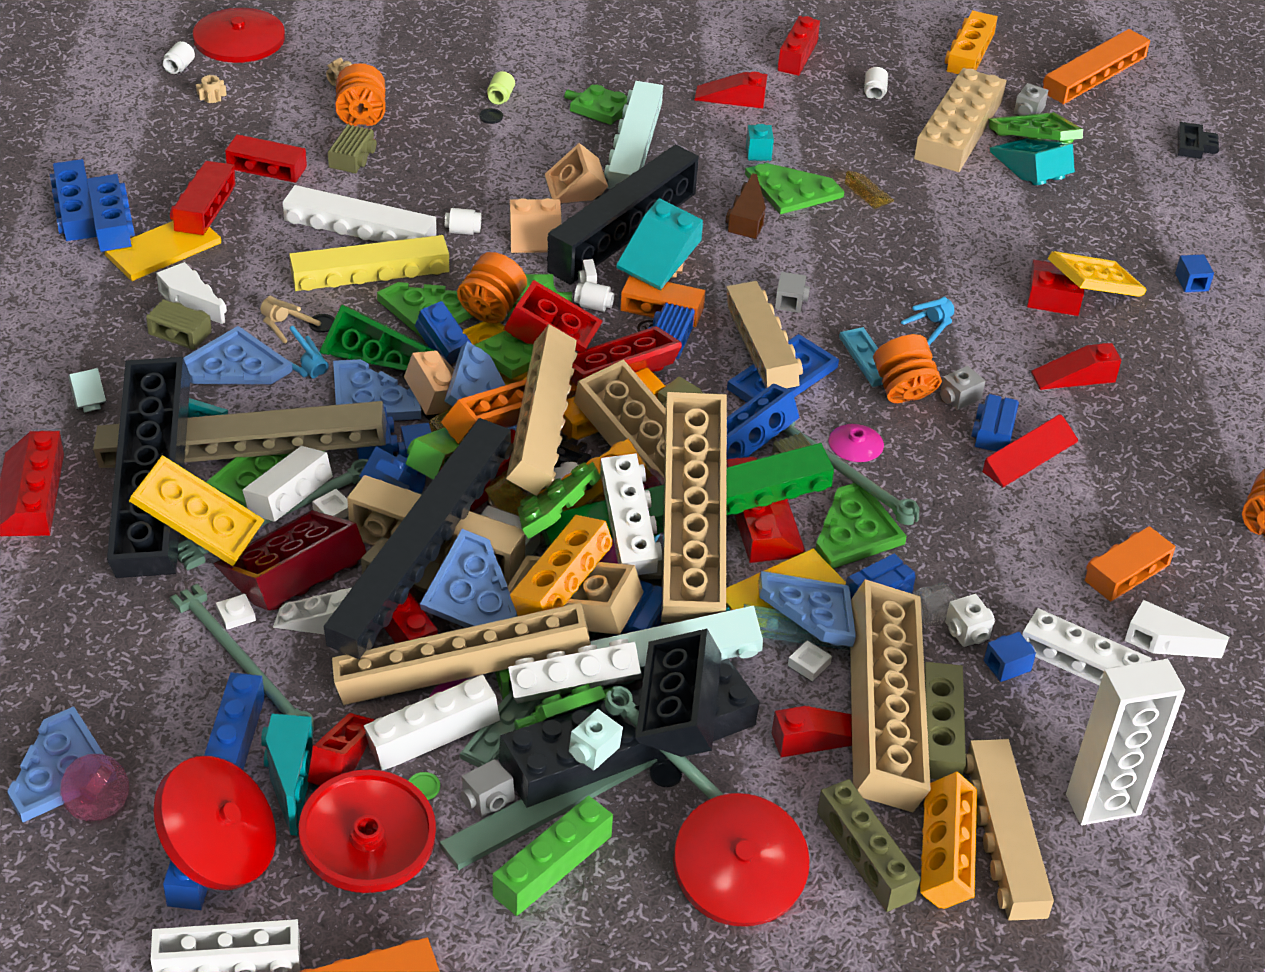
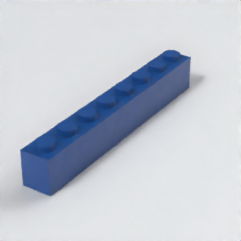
(229, 741)

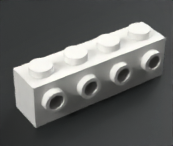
(629, 513)
(1076, 648)
(565, 672)
(432, 722)
(228, 948)

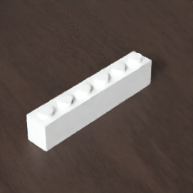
(355, 216)

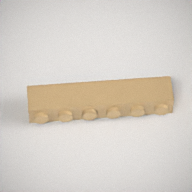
(763, 335)
(1008, 831)

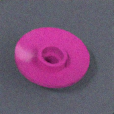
(856, 443)

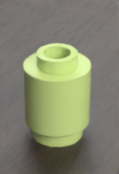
(500, 87)

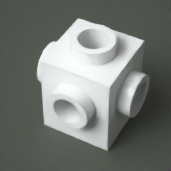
(969, 620)

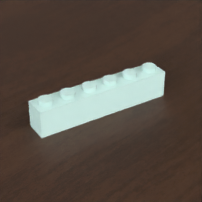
(635, 132)
(733, 631)

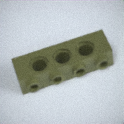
(945, 718)
(868, 845)

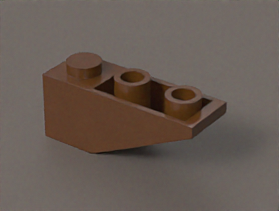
(748, 210)

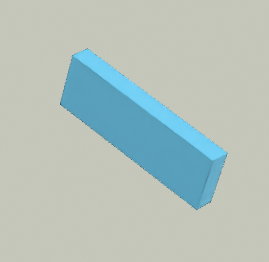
(862, 350)

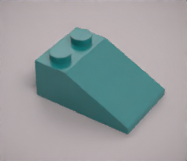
(1036, 159)
(661, 244)
(289, 757)

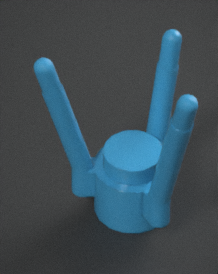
(937, 311)
(312, 360)

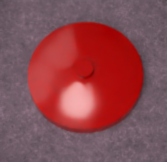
(238, 35)
(214, 823)
(367, 831)
(741, 860)

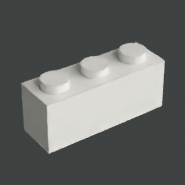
(288, 483)

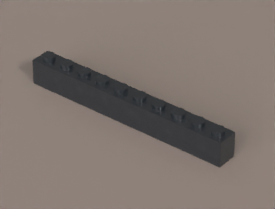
(417, 539)

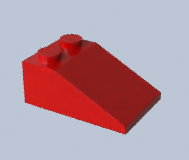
(1053, 290)
(543, 307)

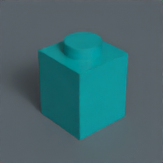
(759, 142)

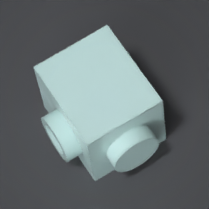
(87, 390)
(595, 739)

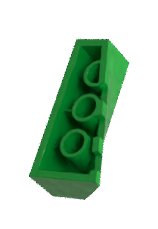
(364, 338)

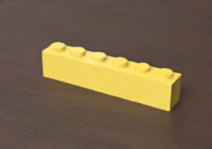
(369, 263)

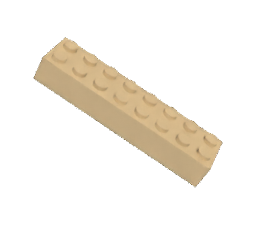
(694, 506)
(889, 698)

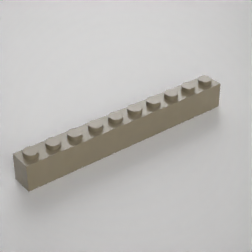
(268, 432)

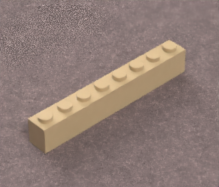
(542, 411)
(459, 653)

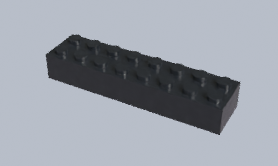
(615, 216)
(150, 426)
(546, 769)

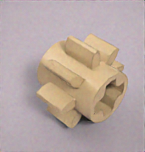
(335, 68)
(211, 89)

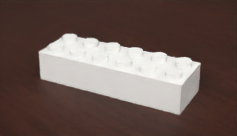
(1124, 740)

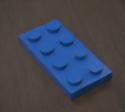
(815, 365)

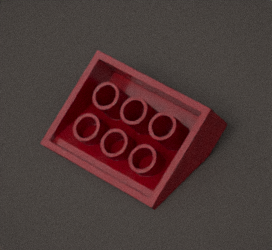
(294, 558)

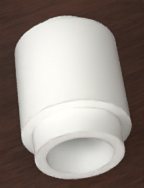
(178, 57)
(876, 82)
(463, 221)
(594, 296)

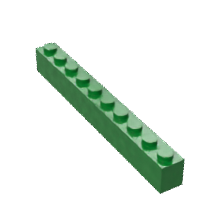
(747, 487)

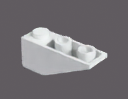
(185, 286)
(309, 613)
(1172, 634)

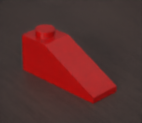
(740, 89)
(1081, 367)
(810, 730)
(339, 749)

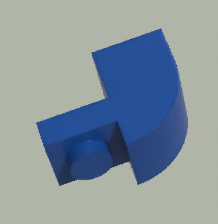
(402, 475)

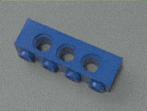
(72, 200)
(110, 212)
(760, 421)

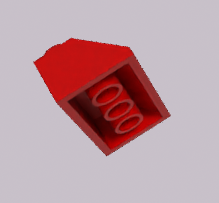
(640, 350)
(30, 484)
(768, 531)

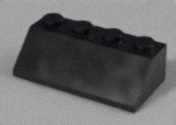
(680, 694)

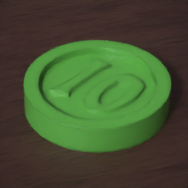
(426, 783)

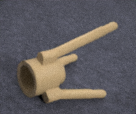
(278, 310)

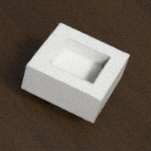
(588, 273)
(332, 503)
(235, 611)
(809, 660)

